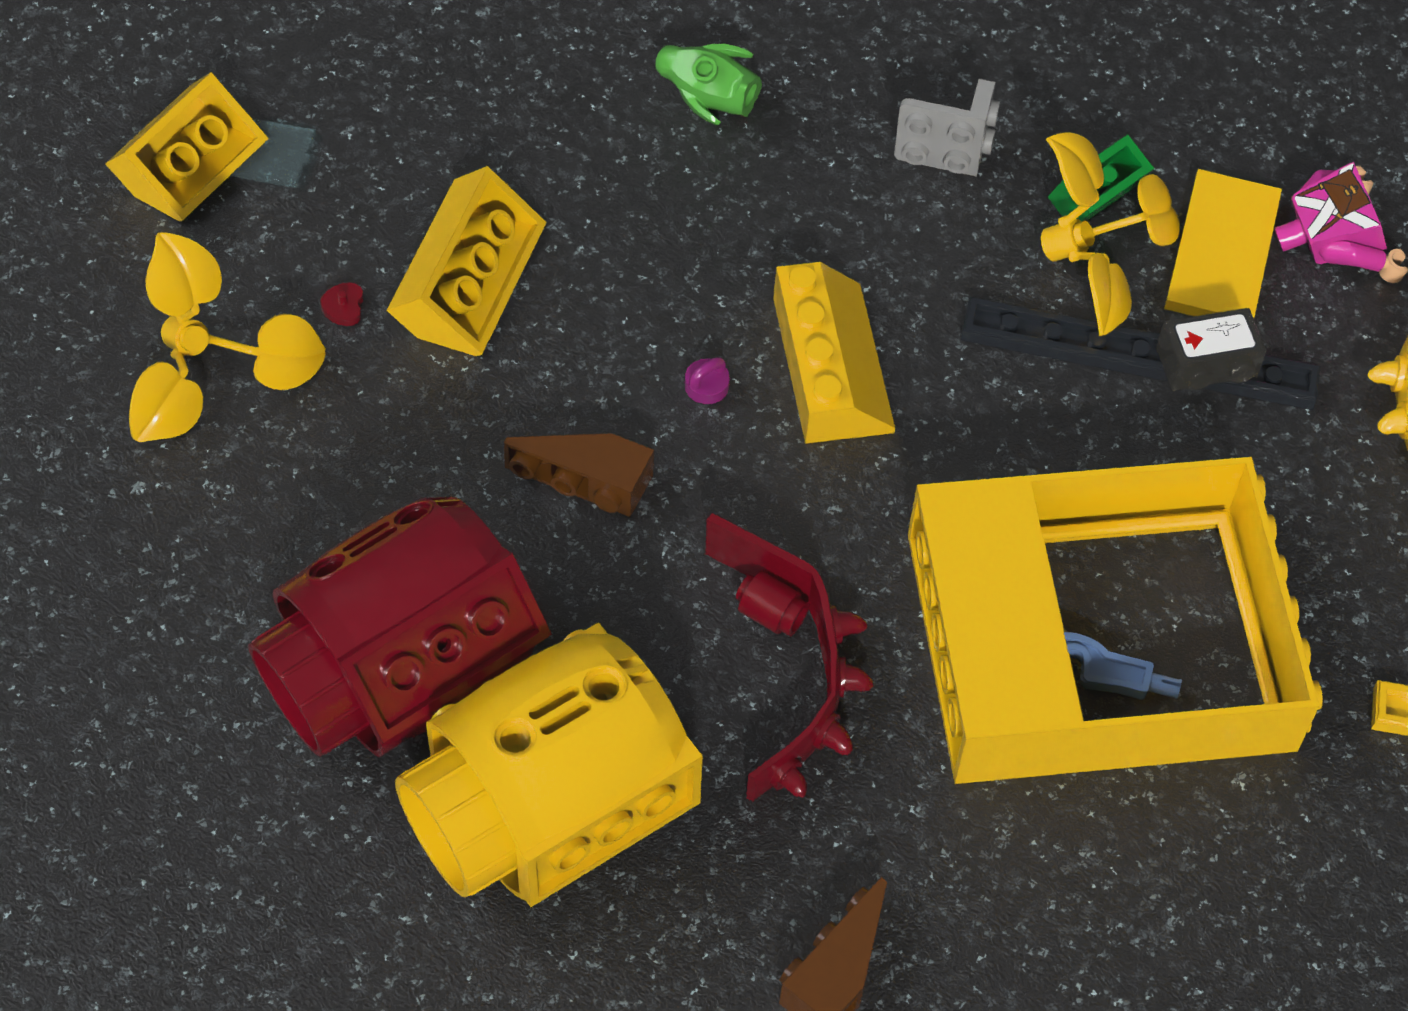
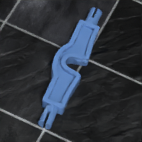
(1116, 672)

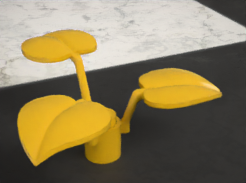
(1073, 237)
(176, 283)

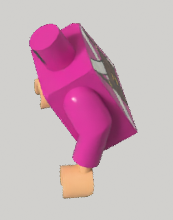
(1341, 223)

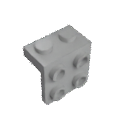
(948, 135)

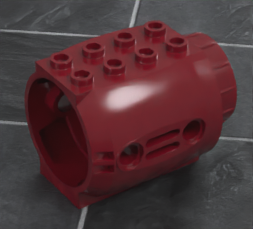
(396, 627)

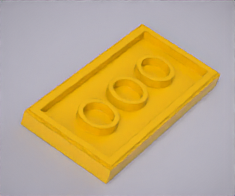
(1223, 245)

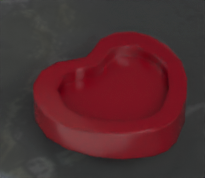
(342, 304)

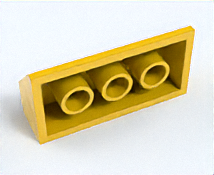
(467, 264)
(830, 354)

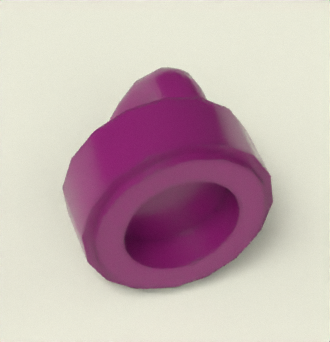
(707, 380)

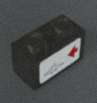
(1211, 349)

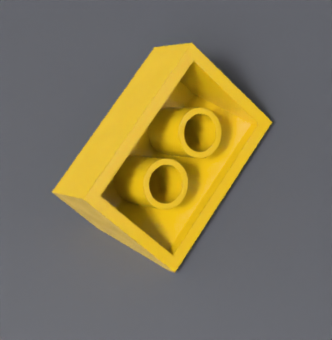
(188, 149)

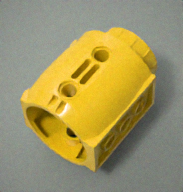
(550, 770)

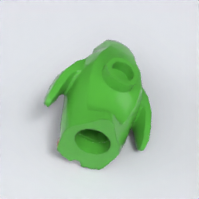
(711, 78)

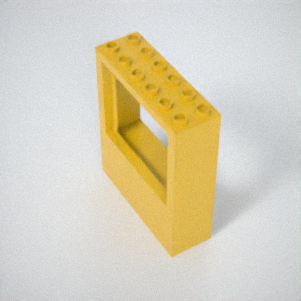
(1001, 635)

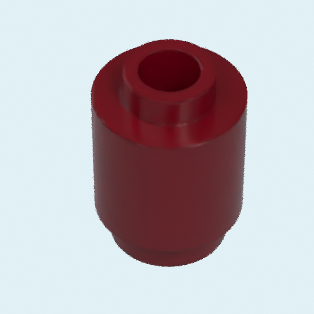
(772, 603)

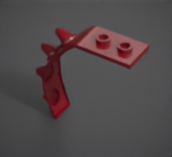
(750, 556)

